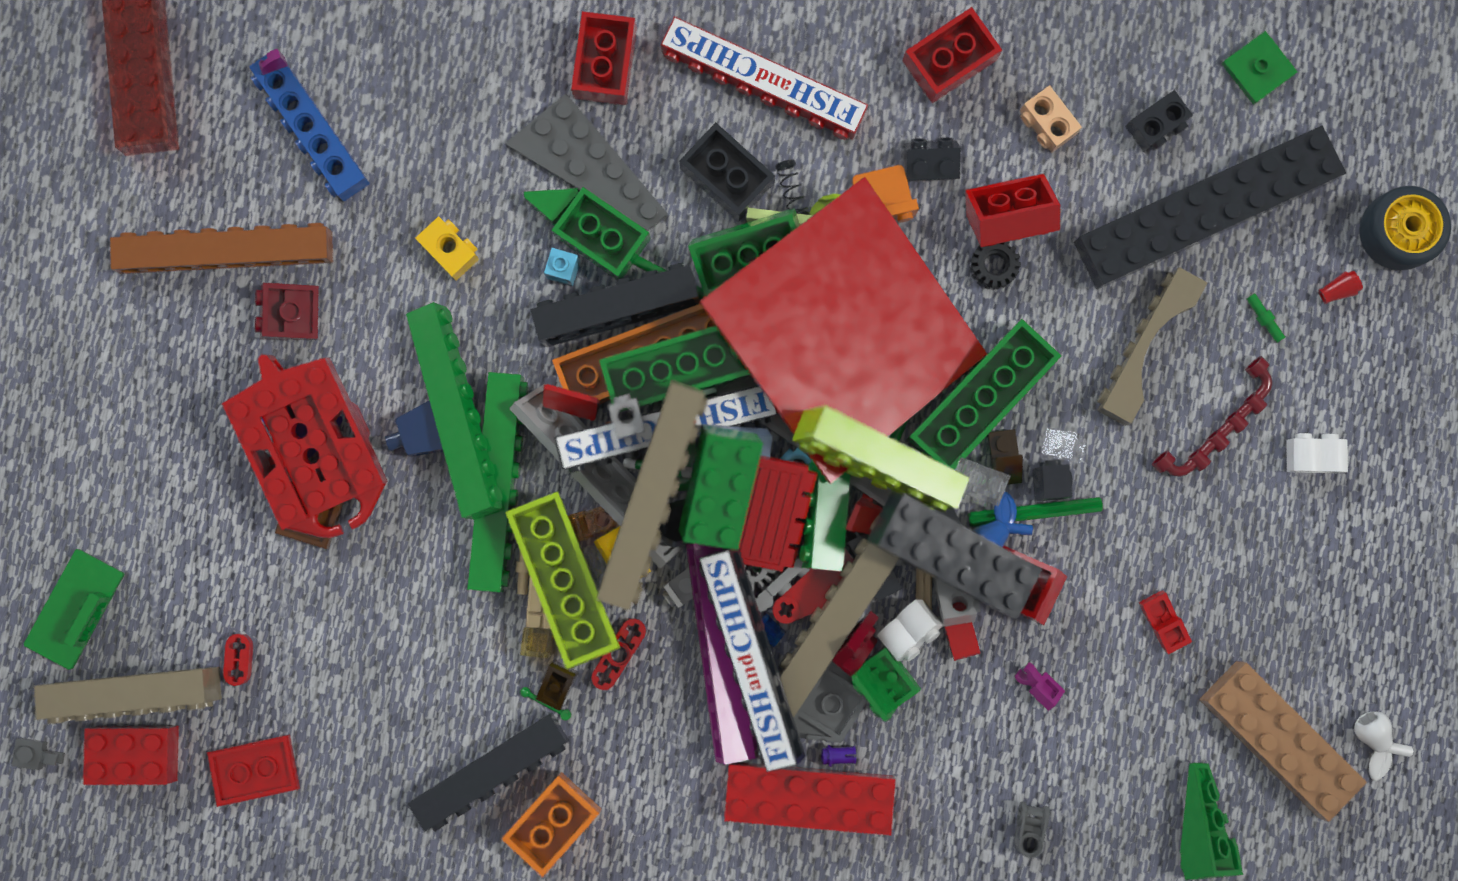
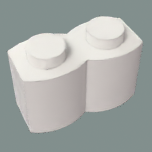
(1317, 455)
(910, 630)

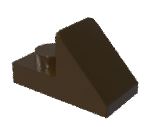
(1005, 454)
(556, 685)

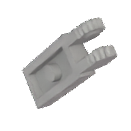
(779, 585)

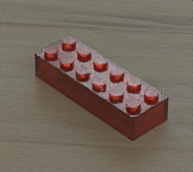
(140, 76)

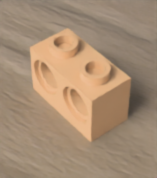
(1056, 116)

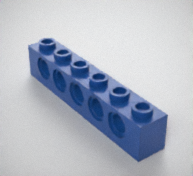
(351, 178)

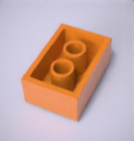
(552, 824)

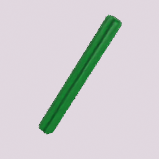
(1041, 511)

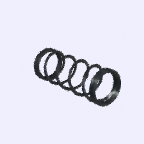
(788, 164)

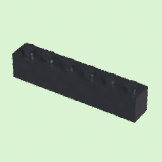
(488, 772)

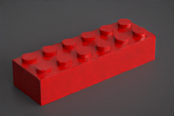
(810, 798)

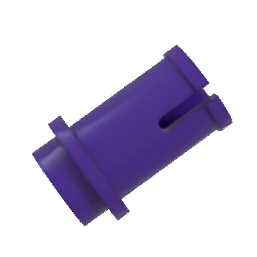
(836, 755)

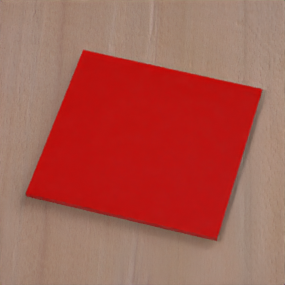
(845, 320)

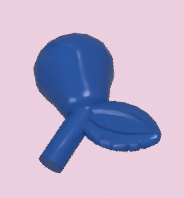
(1004, 525)

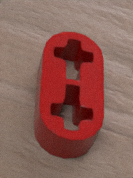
(244, 659)

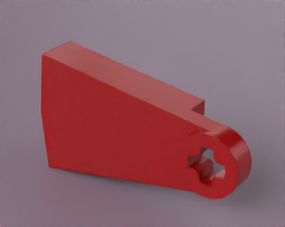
(808, 593)

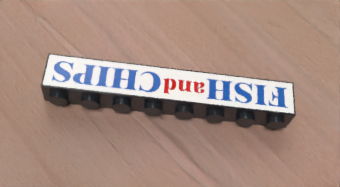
(601, 443)
(752, 659)

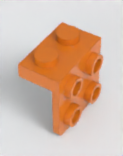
(893, 191)

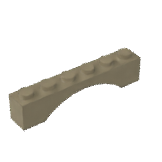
(1125, 393)

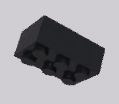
(727, 171)

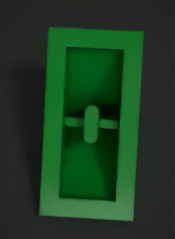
(551, 203)

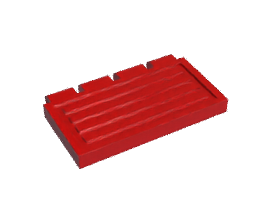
(773, 513)

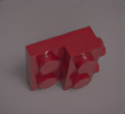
(287, 311)

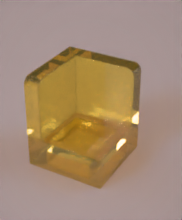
(537, 642)

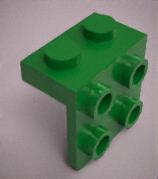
(884, 683)

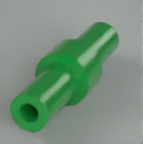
(1265, 318)

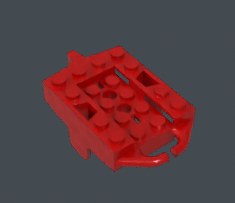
(346, 462)

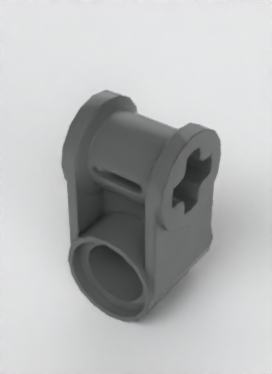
(1031, 827)

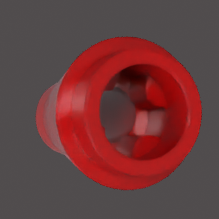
(1344, 286)

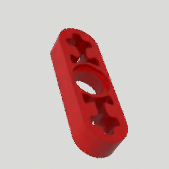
(601, 667)

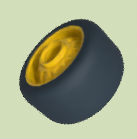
(1385, 230)

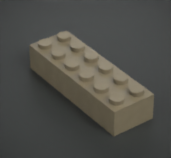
(127, 695)

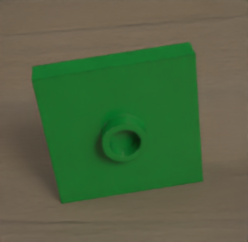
(1259, 67)

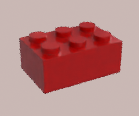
(951, 55)
(604, 58)
(1012, 210)
(130, 755)

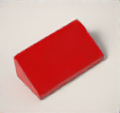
(570, 402)

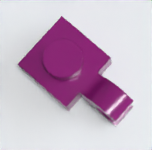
(1043, 686)

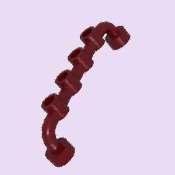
(1234, 422)

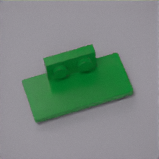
(74, 609)

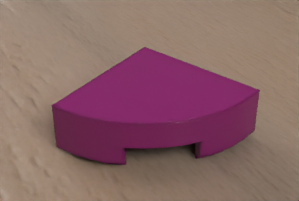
(274, 61)

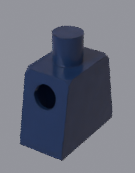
(416, 432)

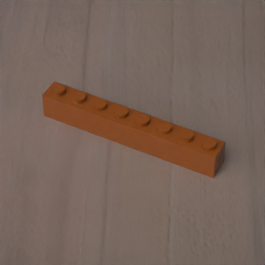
(221, 249)

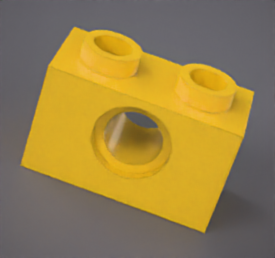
(436, 236)

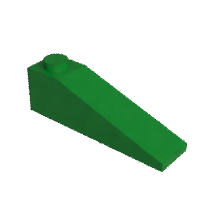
(1204, 842)

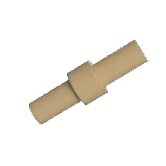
(523, 576)

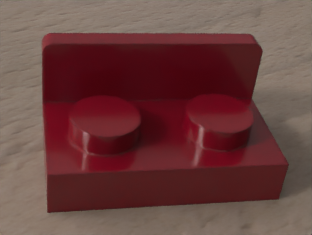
(857, 645)

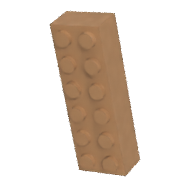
(1283, 741)

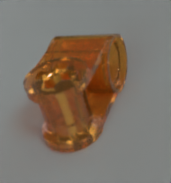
(589, 524)

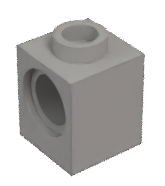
(622, 429)

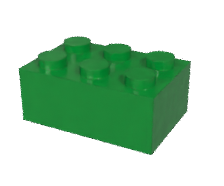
(601, 234)

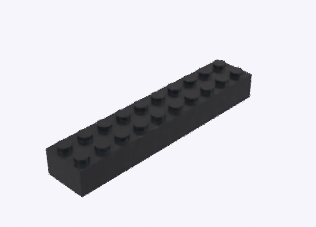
(1209, 207)

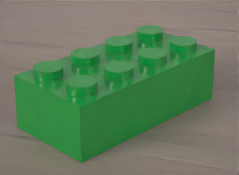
(730, 250)
(720, 487)

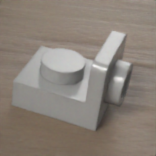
(678, 589)

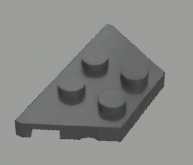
(829, 707)

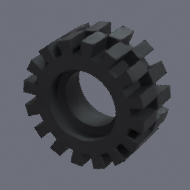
(995, 280)

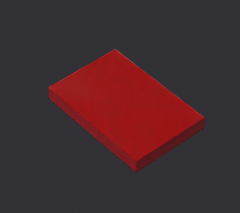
(253, 770)

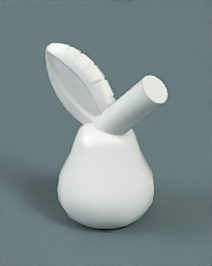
(1376, 732)

